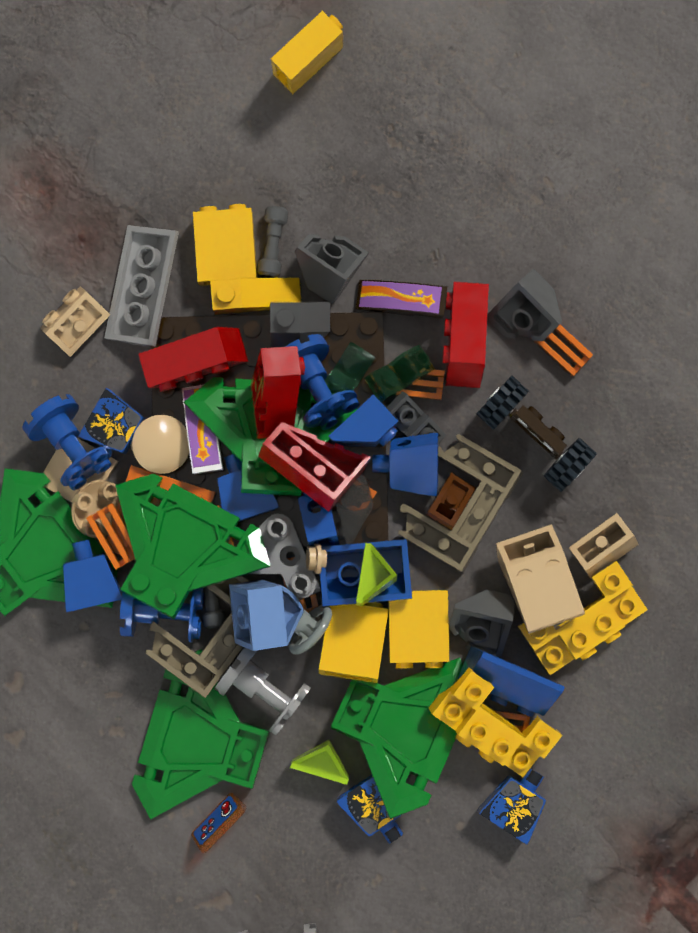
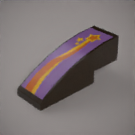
(402, 298)

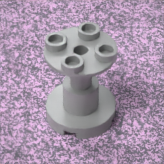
(252, 680)

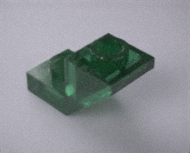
(349, 369)
(399, 373)

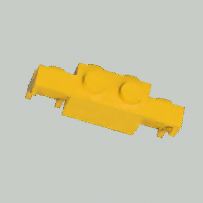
(600, 623)
(493, 735)

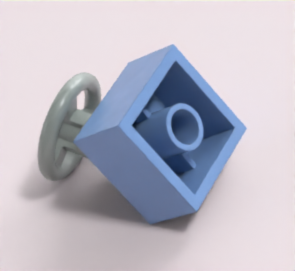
(273, 617)

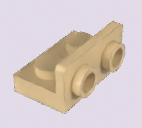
(74, 320)

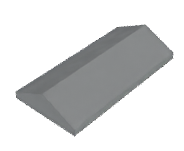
(141, 285)

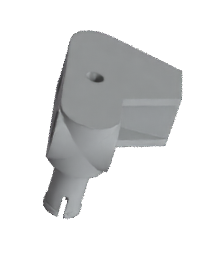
(279, 539)

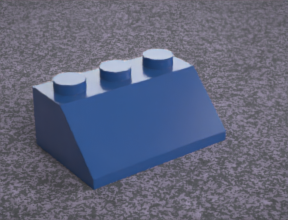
(366, 426)
(343, 572)
(513, 683)

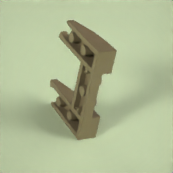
(496, 484)
(201, 670)

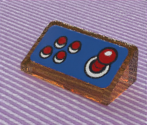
(218, 822)

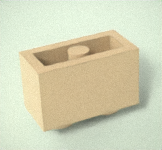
(604, 545)

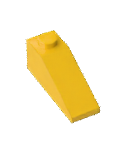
(252, 293)

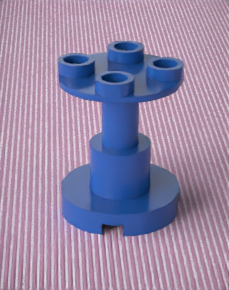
(328, 405)
(54, 422)
(136, 611)

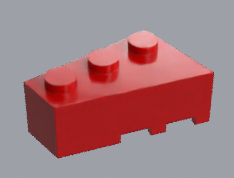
(466, 333)
(193, 357)
(276, 388)
(312, 464)

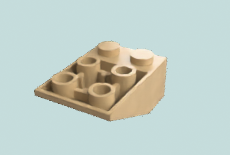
(539, 578)

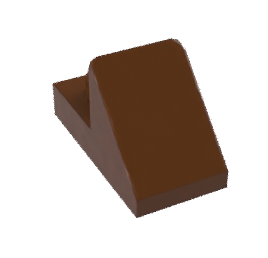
(451, 501)

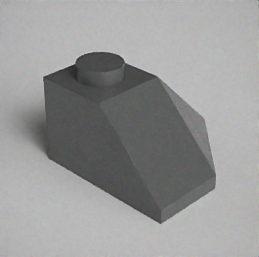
(329, 264)
(527, 309)
(297, 321)
(484, 621)

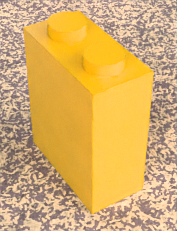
(308, 51)
(224, 243)
(419, 629)
(354, 642)

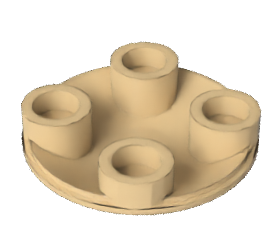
(160, 444)
(90, 499)

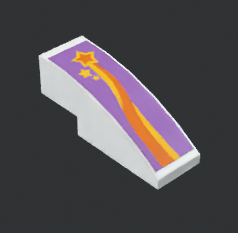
(202, 442)

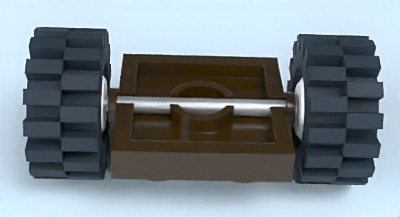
(569, 463)

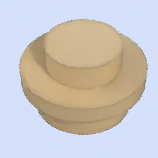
(316, 558)

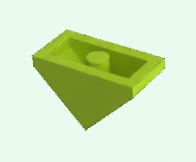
(375, 575)
(322, 762)

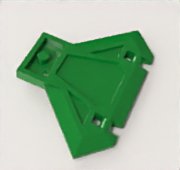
(236, 429)
(35, 541)
(182, 544)
(400, 733)
(196, 747)

